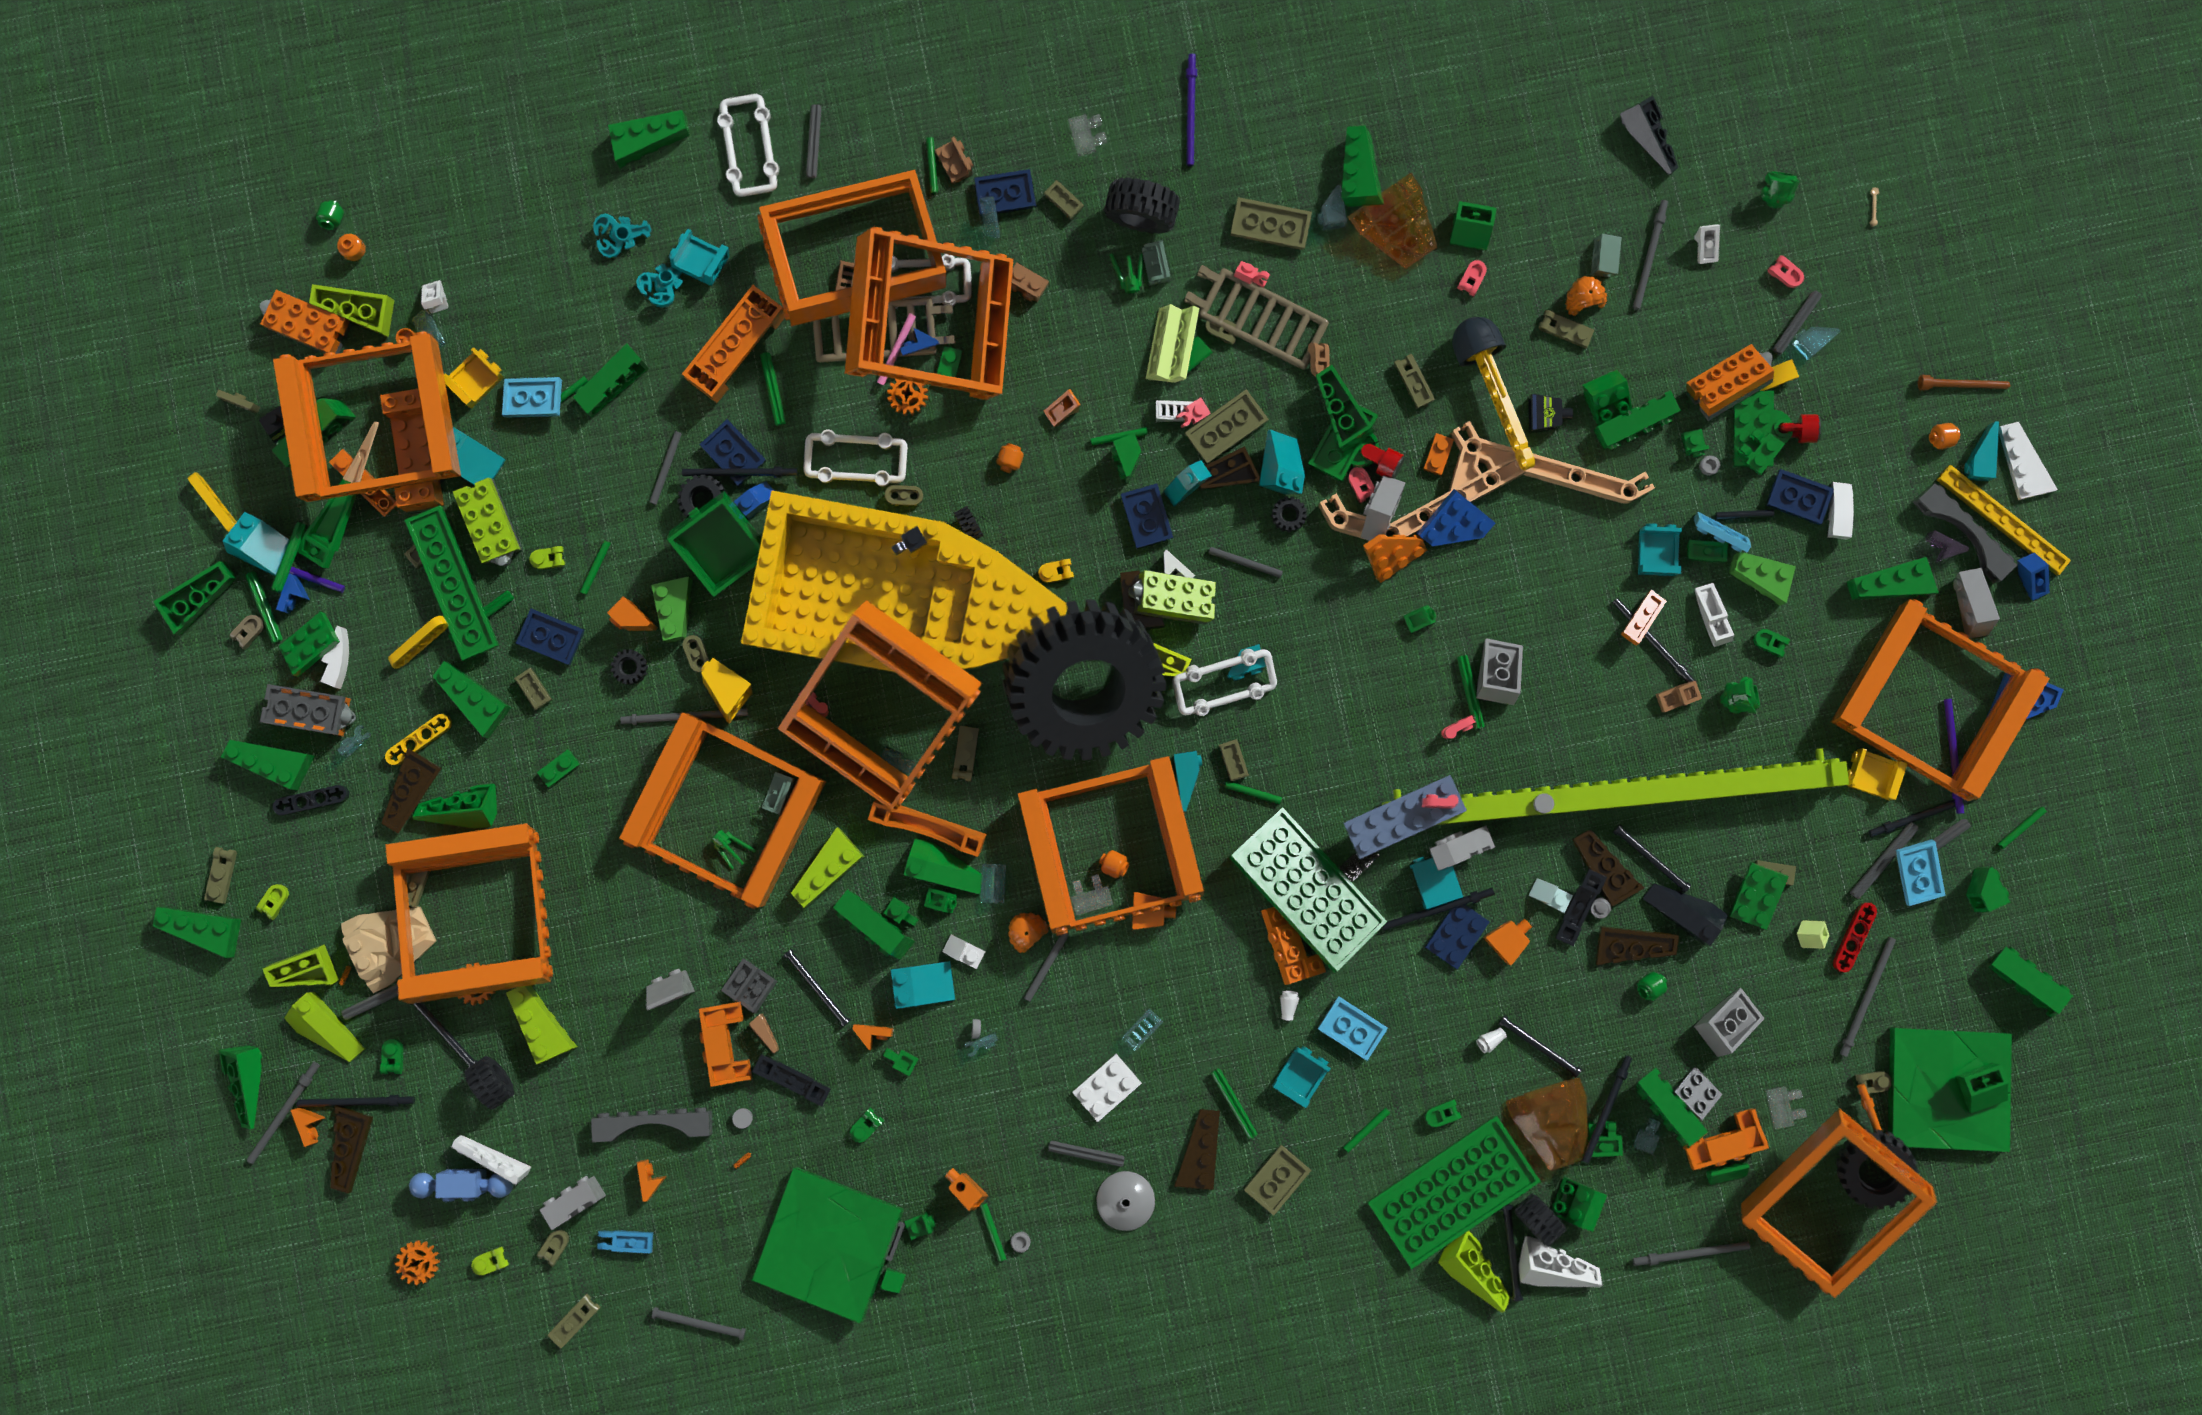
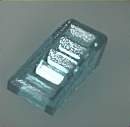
(1130, 1041)

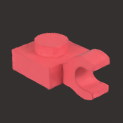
(1249, 274)

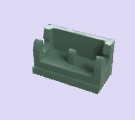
(1606, 255)
(1156, 263)
(778, 793)

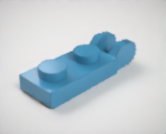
(627, 1241)

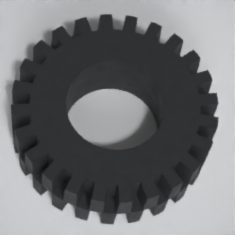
(1075, 639)

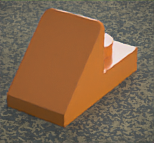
(1062, 408)
(866, 1033)
(303, 1120)
(648, 1185)

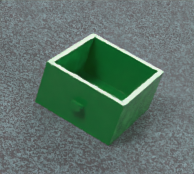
(717, 543)

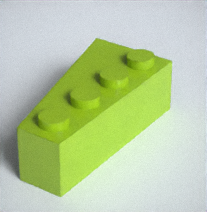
(359, 307)
(828, 867)
(539, 1025)

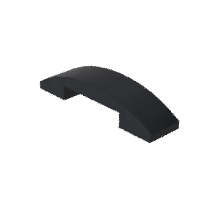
(1580, 906)
(792, 1079)

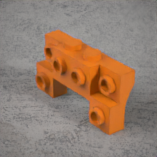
(1289, 949)
(718, 1045)
(1731, 1144)

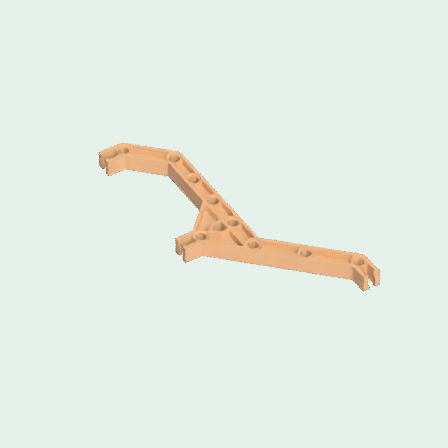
(1503, 469)

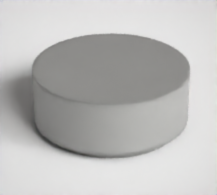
(1709, 465)
(1543, 803)
(1600, 908)
(976, 1029)
(742, 1118)
(1020, 1241)

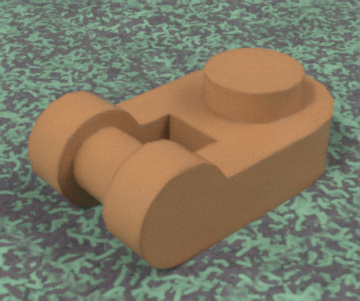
(1318, 357)

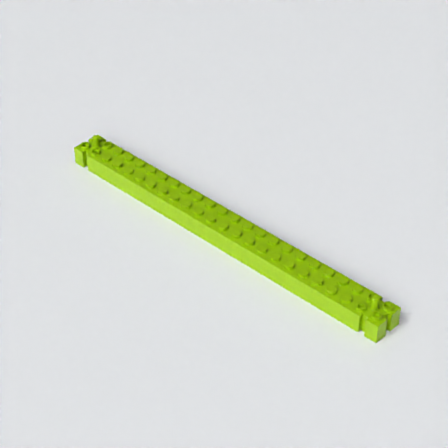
(1656, 790)

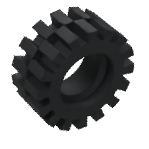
(1289, 503)
(968, 523)
(640, 667)

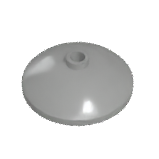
(1118, 1188)

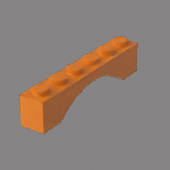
(955, 835)

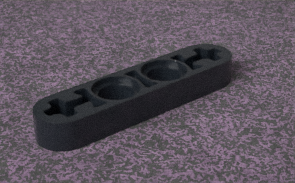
(311, 802)

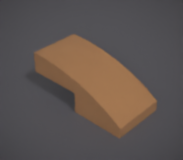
(1678, 696)

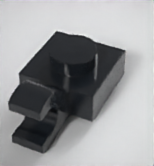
(912, 541)

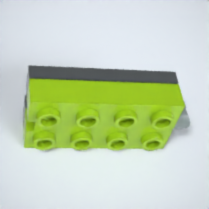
(488, 522)
(1173, 597)

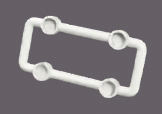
(770, 167)
(950, 262)
(828, 438)
(1194, 674)

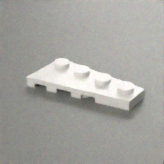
(2025, 466)
(495, 1161)

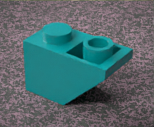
(1237, 672)

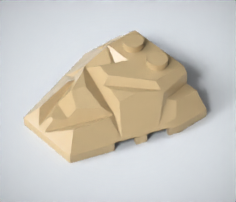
(375, 946)

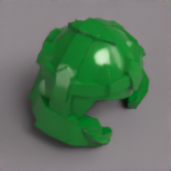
(1781, 189)
(1741, 696)

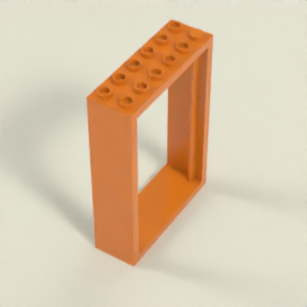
(839, 301)

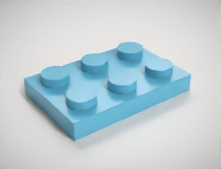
(532, 397)
(1721, 532)
(1920, 872)
(1352, 1028)

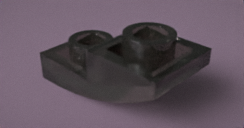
(1354, 866)

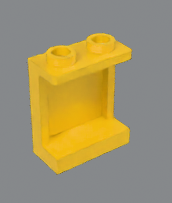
(474, 378)
(1876, 774)

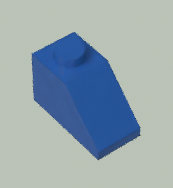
(754, 499)
(2034, 575)

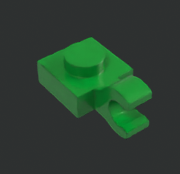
(898, 911)
(903, 1061)

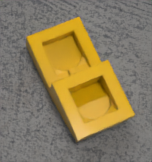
(1782, 373)

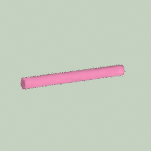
(899, 343)

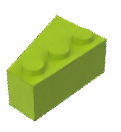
(302, 969)

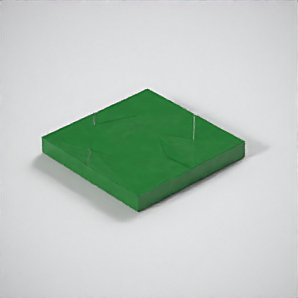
(1926, 1097)
(828, 1244)

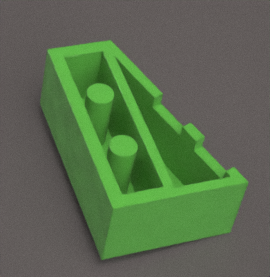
(1765, 575)
(672, 607)

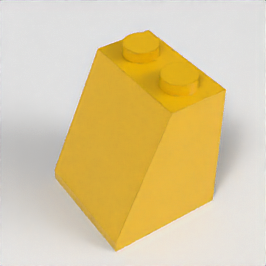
(725, 688)

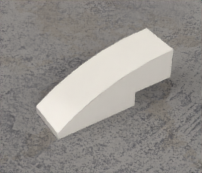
(1841, 511)
(1714, 615)
(337, 660)

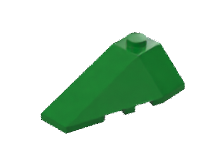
(467, 809)
(936, 865)
(244, 1072)

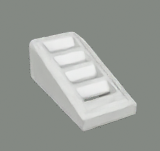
(1167, 418)

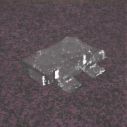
(1082, 136)
(1092, 899)
(1780, 1108)

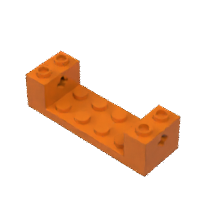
(733, 342)
(411, 449)

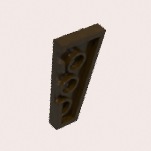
(411, 785)
(1619, 882)
(1629, 944)
(350, 1140)
(1200, 1156)

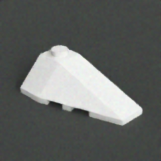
(1549, 1267)

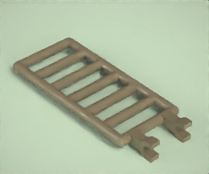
(909, 303)
(1205, 305)

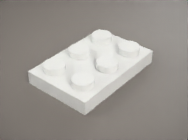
(1106, 1087)

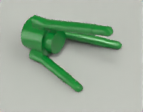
(1130, 284)
(722, 841)

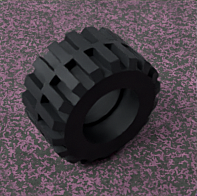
(693, 487)
(489, 1082)
(1540, 1219)

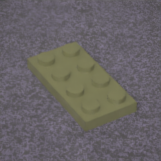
(1271, 223)
(1226, 426)

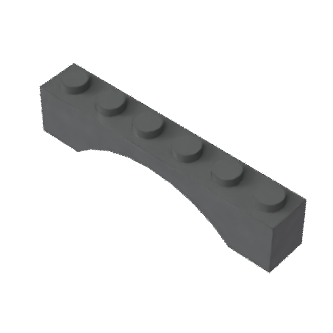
(1992, 559)
(692, 1123)

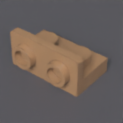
(954, 161)
(1028, 283)

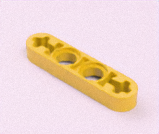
(212, 501)
(418, 642)
(417, 737)

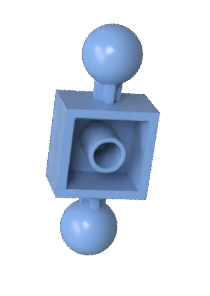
(459, 1184)

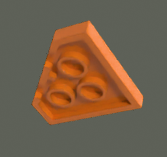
(1392, 553)

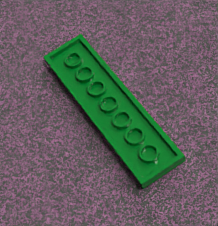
(452, 583)

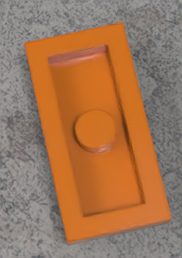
(1438, 454)

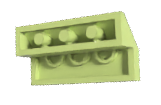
(1172, 343)

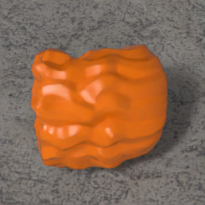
(1579, 296)
(1025, 923)

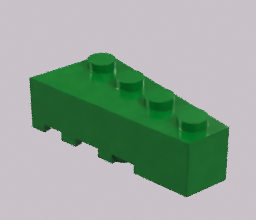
(646, 135)
(1360, 171)
(1345, 413)
(331, 415)
(1637, 421)
(275, 764)
(2030, 981)

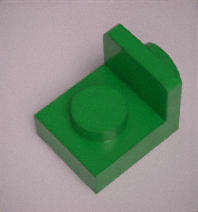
(1694, 443)
(1420, 618)
(940, 900)
(920, 1225)

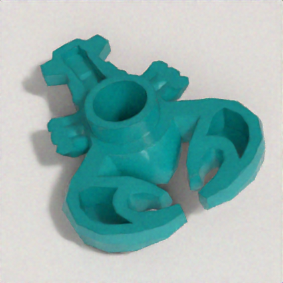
(619, 233)
(663, 283)

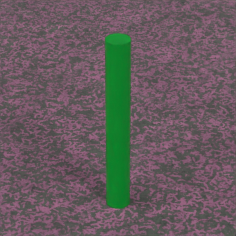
(932, 165)
(573, 388)
(1112, 437)
(595, 567)
(1253, 792)
(2022, 827)
(1366, 1130)
(993, 1232)

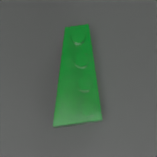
(610, 380)
(1898, 581)
(189, 600)
(475, 702)
(873, 925)
(205, 930)
(1671, 1109)

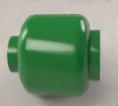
(329, 214)
(1652, 986)

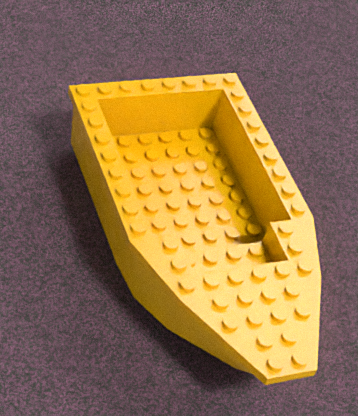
(831, 557)

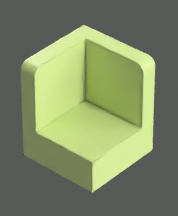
(1813, 934)

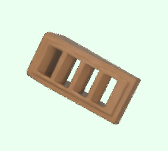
(841, 272)
(764, 1032)

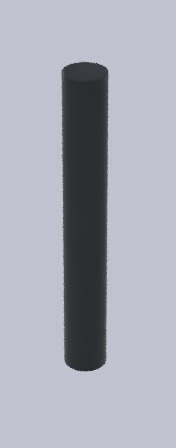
(1744, 514)

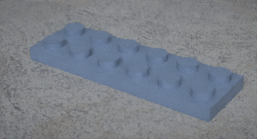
(1401, 818)

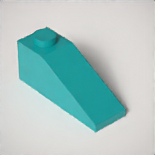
(1983, 459)
(1187, 482)
(1186, 770)

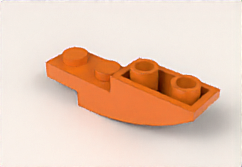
(379, 499)

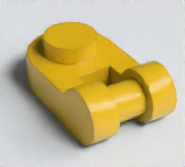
(1049, 574)

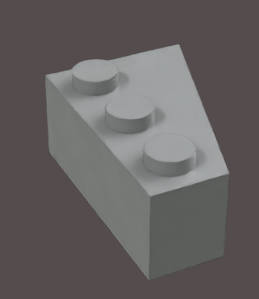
(1382, 507)
(1975, 603)
(1461, 847)
(572, 1201)

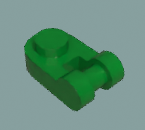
(1765, 639)
(392, 1050)
(1435, 1115)
(860, 1130)

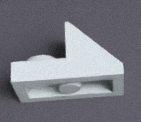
(1708, 243)
(434, 297)
(1172, 564)
(963, 951)

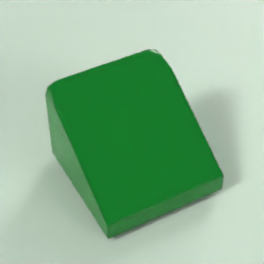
(892, 1281)

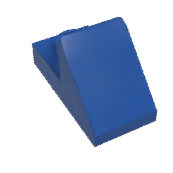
(924, 342)
(291, 589)

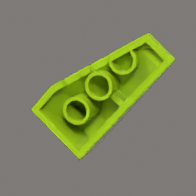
(319, 1024)
(1468, 1266)

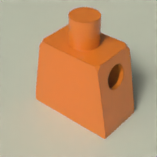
(1150, 918)
(1509, 940)
(972, 1195)

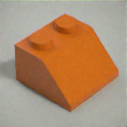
(630, 617)

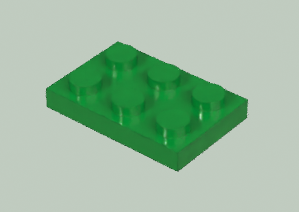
(309, 644)
(1758, 895)

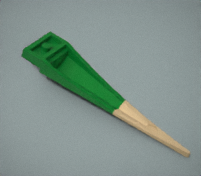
(328, 528)

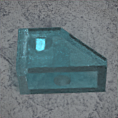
(1333, 211)
(1813, 340)

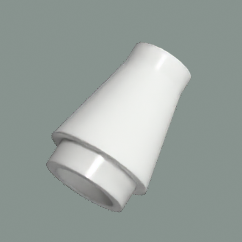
(1289, 1002)
(1490, 1040)

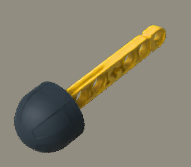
(1477, 342)

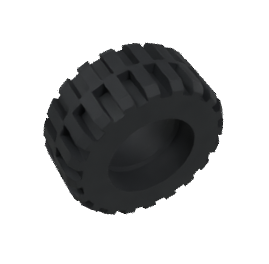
(1142, 205)
(1873, 1194)

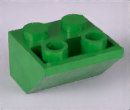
(1472, 225)
(1607, 397)
(1128, 454)
(1986, 890)
(1983, 1087)
(1578, 1204)

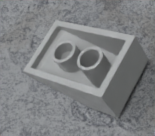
(1500, 672)
(668, 989)
(1729, 1023)

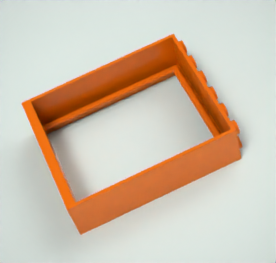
(1799, 1164)

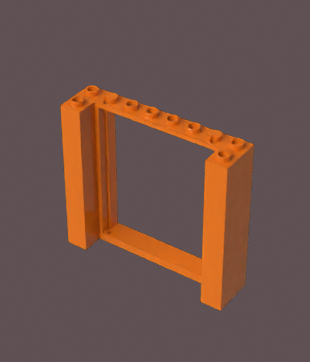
(870, 312)
(304, 429)
(911, 660)
(1994, 735)
(666, 782)
(1173, 831)
(459, 851)

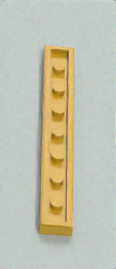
(2002, 519)

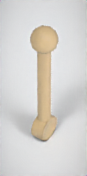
(1874, 192)

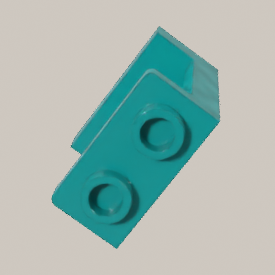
(698, 258)
(1659, 550)
(1434, 885)
(1301, 1076)

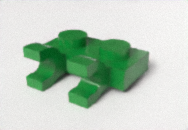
(1764, 453)
(1608, 1144)

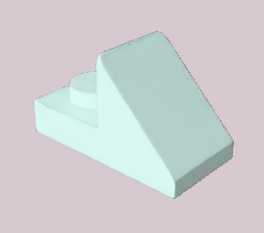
(1550, 895)

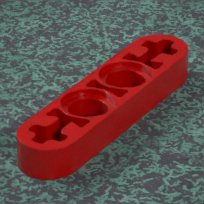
(1851, 935)

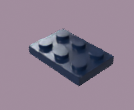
(1010, 190)
(732, 450)
(1799, 497)
(1146, 516)
(550, 636)
(1457, 935)

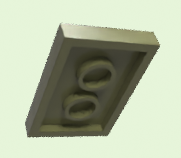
(1277, 1179)

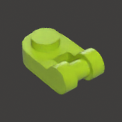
(541, 558)
(277, 895)
(483, 1263)

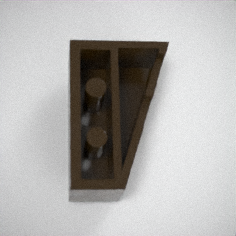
(1231, 470)
(1149, 622)

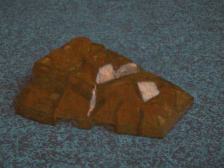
(1399, 225)
(1554, 1121)

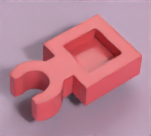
(1194, 412)

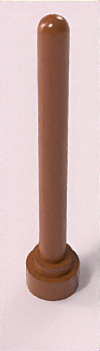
(1926, 382)

